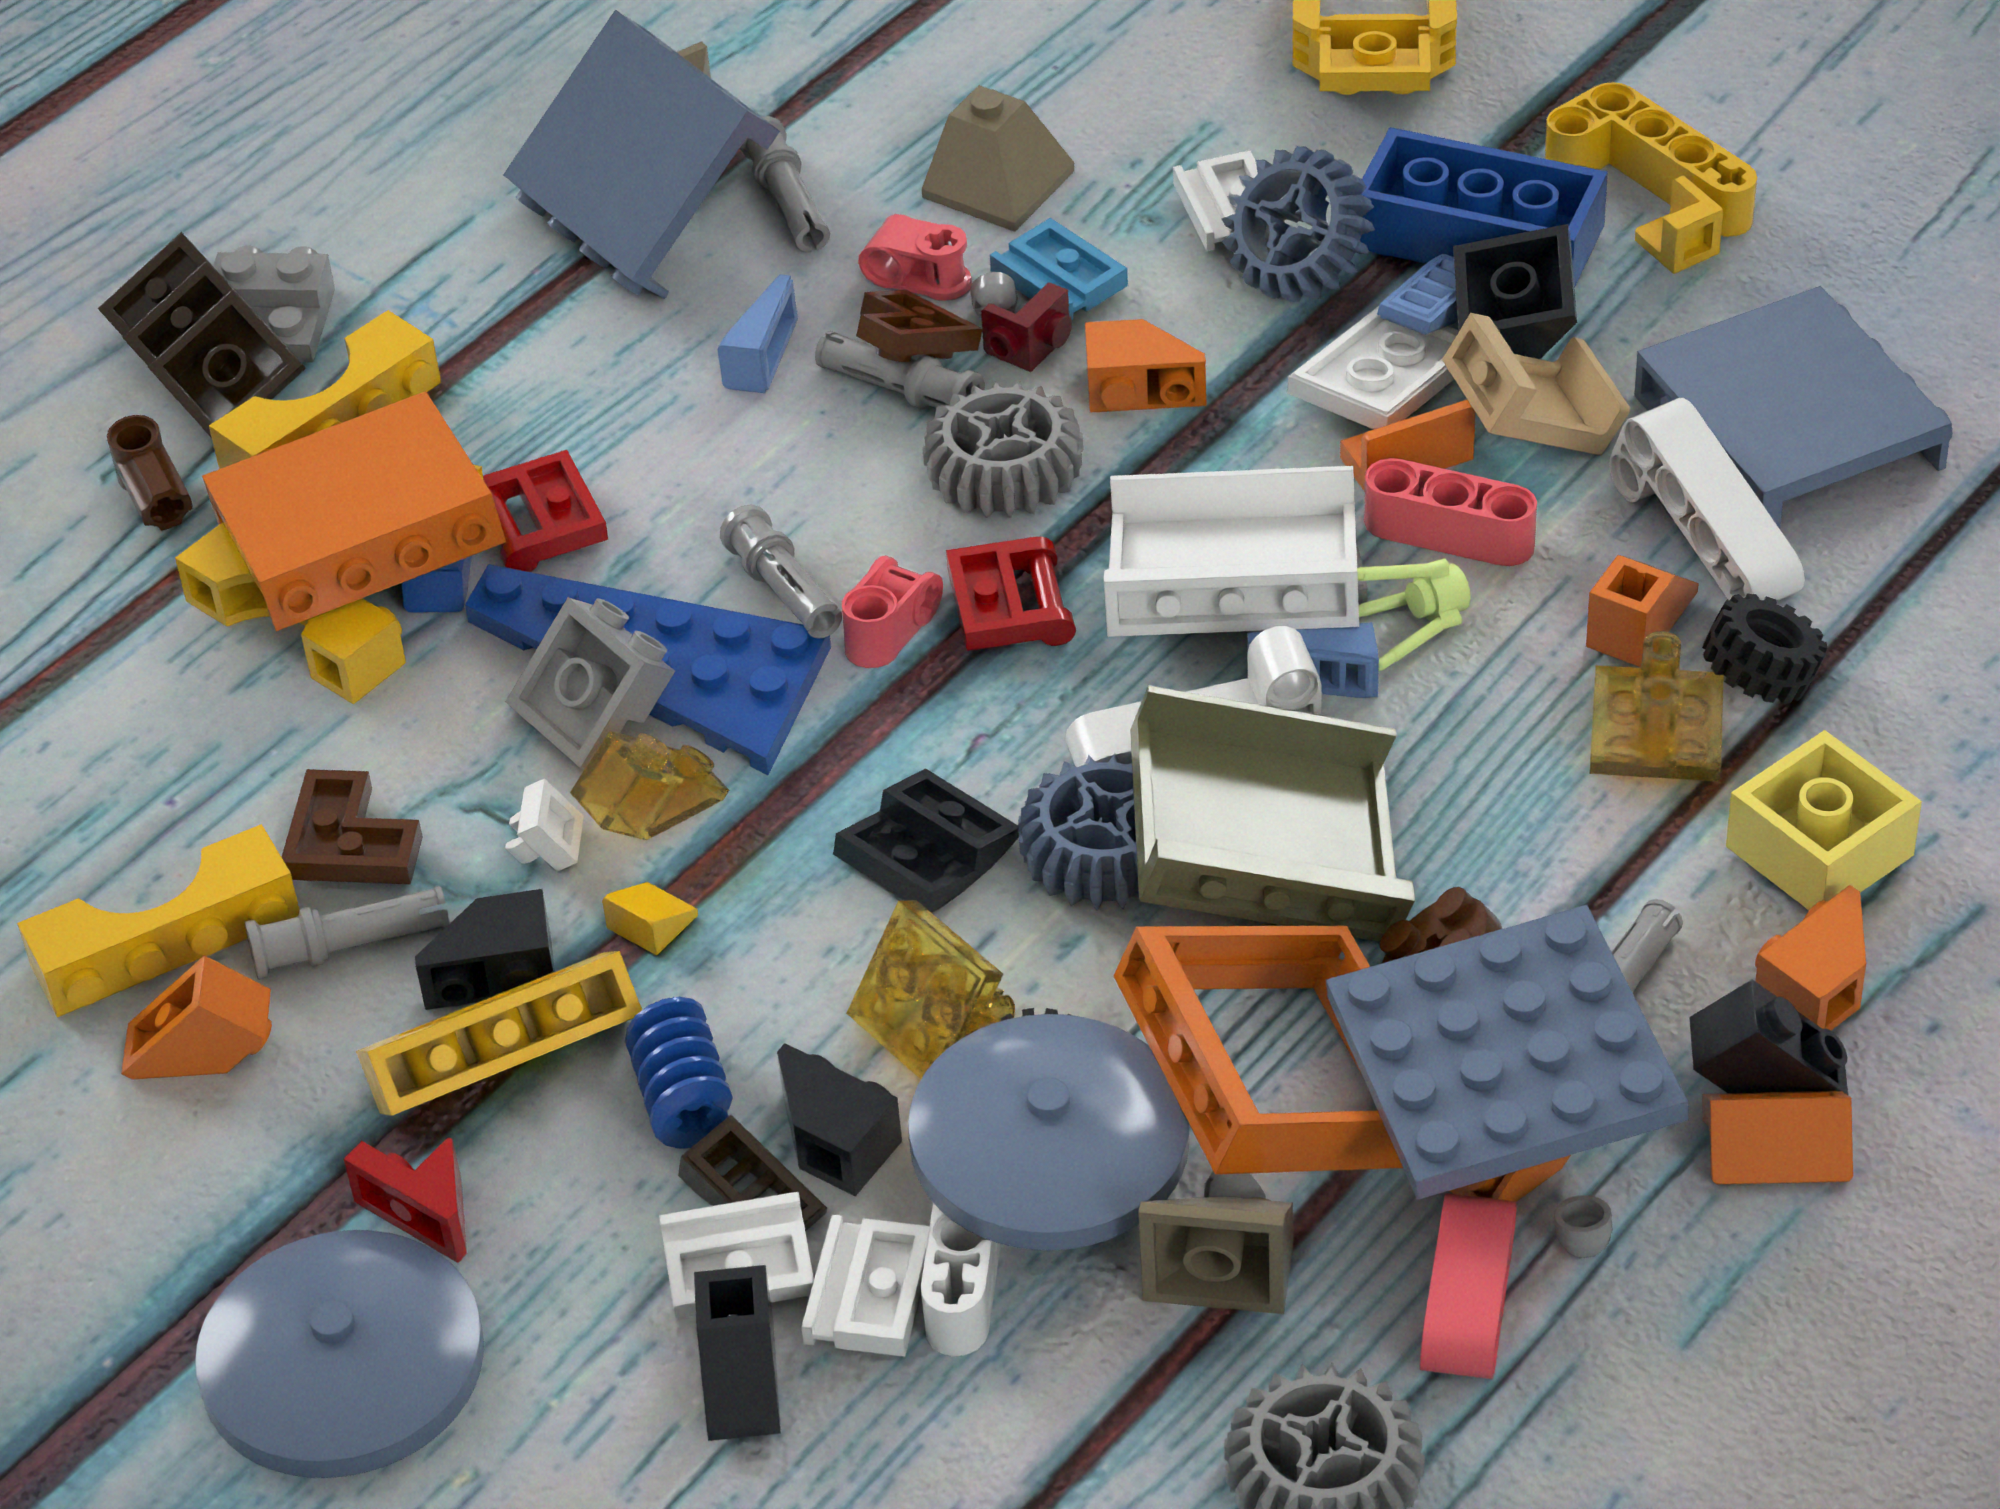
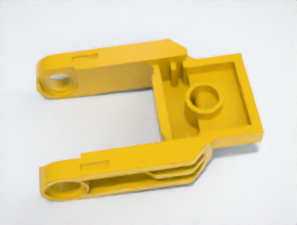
(1374, 49)

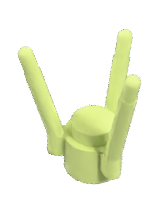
(1436, 593)

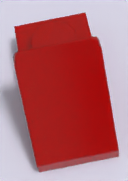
(418, 1201)

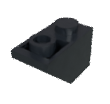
(487, 950)
(1764, 1046)
(837, 1121)
(737, 1352)

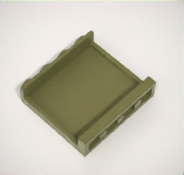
(1264, 814)

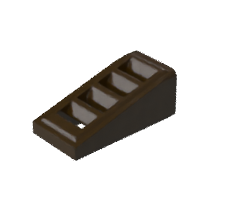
(735, 1141)

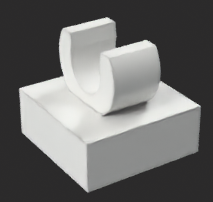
(546, 827)

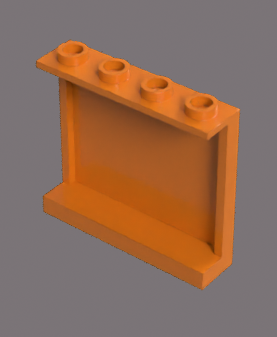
(354, 509)

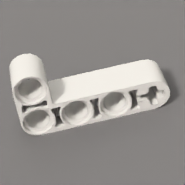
(1708, 498)
(1278, 677)
(962, 1268)

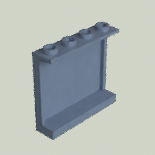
(631, 151)
(1796, 396)

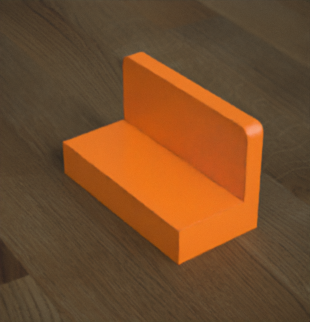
(1432, 438)
(1779, 1137)

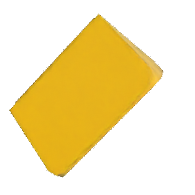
(647, 915)

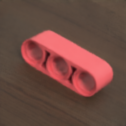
(1450, 512)
(1468, 1286)

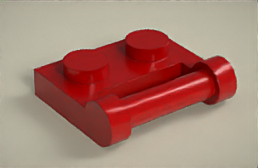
(557, 504)
(990, 599)

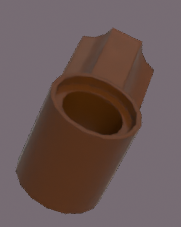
(148, 472)

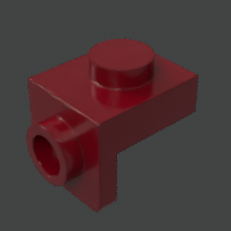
(1032, 332)

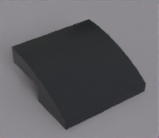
(926, 840)

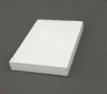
(1375, 372)

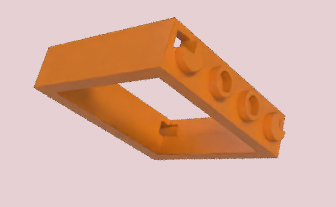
(1159, 984)

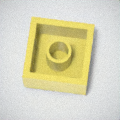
(1822, 822)

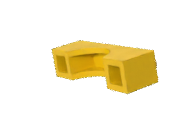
(385, 366)
(344, 648)
(95, 953)

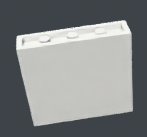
(1232, 551)

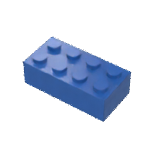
(1456, 193)

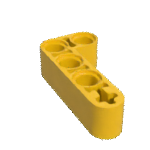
(1652, 148)

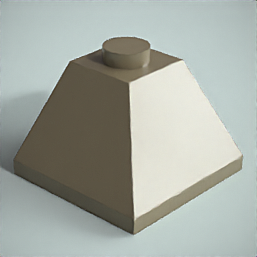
(995, 160)
(1217, 1252)

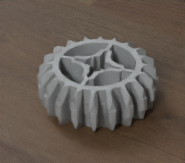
(1003, 449)
(1303, 1425)

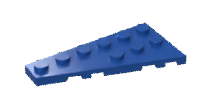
(734, 671)

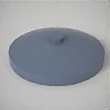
(1047, 1132)
(339, 1353)

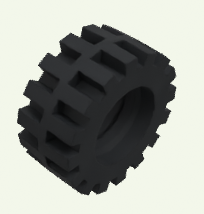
(1764, 648)

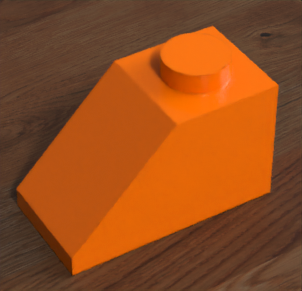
(198, 1025)

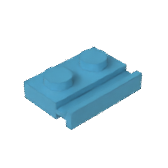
(1064, 259)

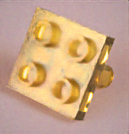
(1657, 717)
(926, 989)

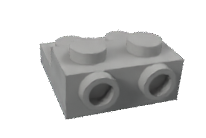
(285, 290)
(589, 678)

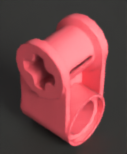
(913, 254)
(887, 611)

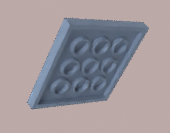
(1505, 1051)

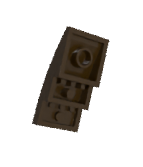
(199, 334)

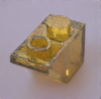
(645, 786)

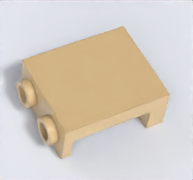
(1534, 399)

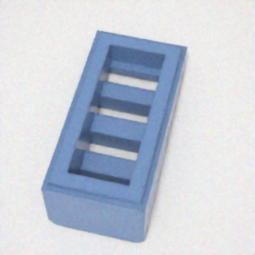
(1425, 299)
(759, 338)
(1343, 658)

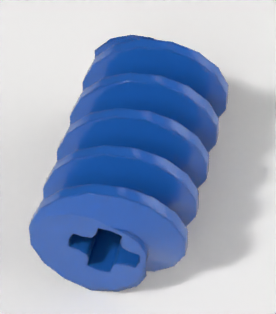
(678, 1071)

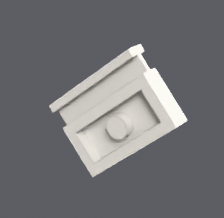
(1206, 193)
(735, 1236)
(867, 1286)

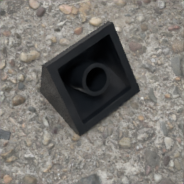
(1521, 285)

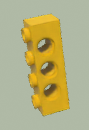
(499, 1033)

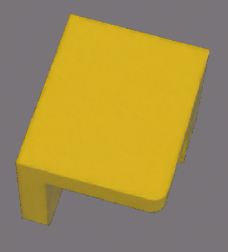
(1686, 233)

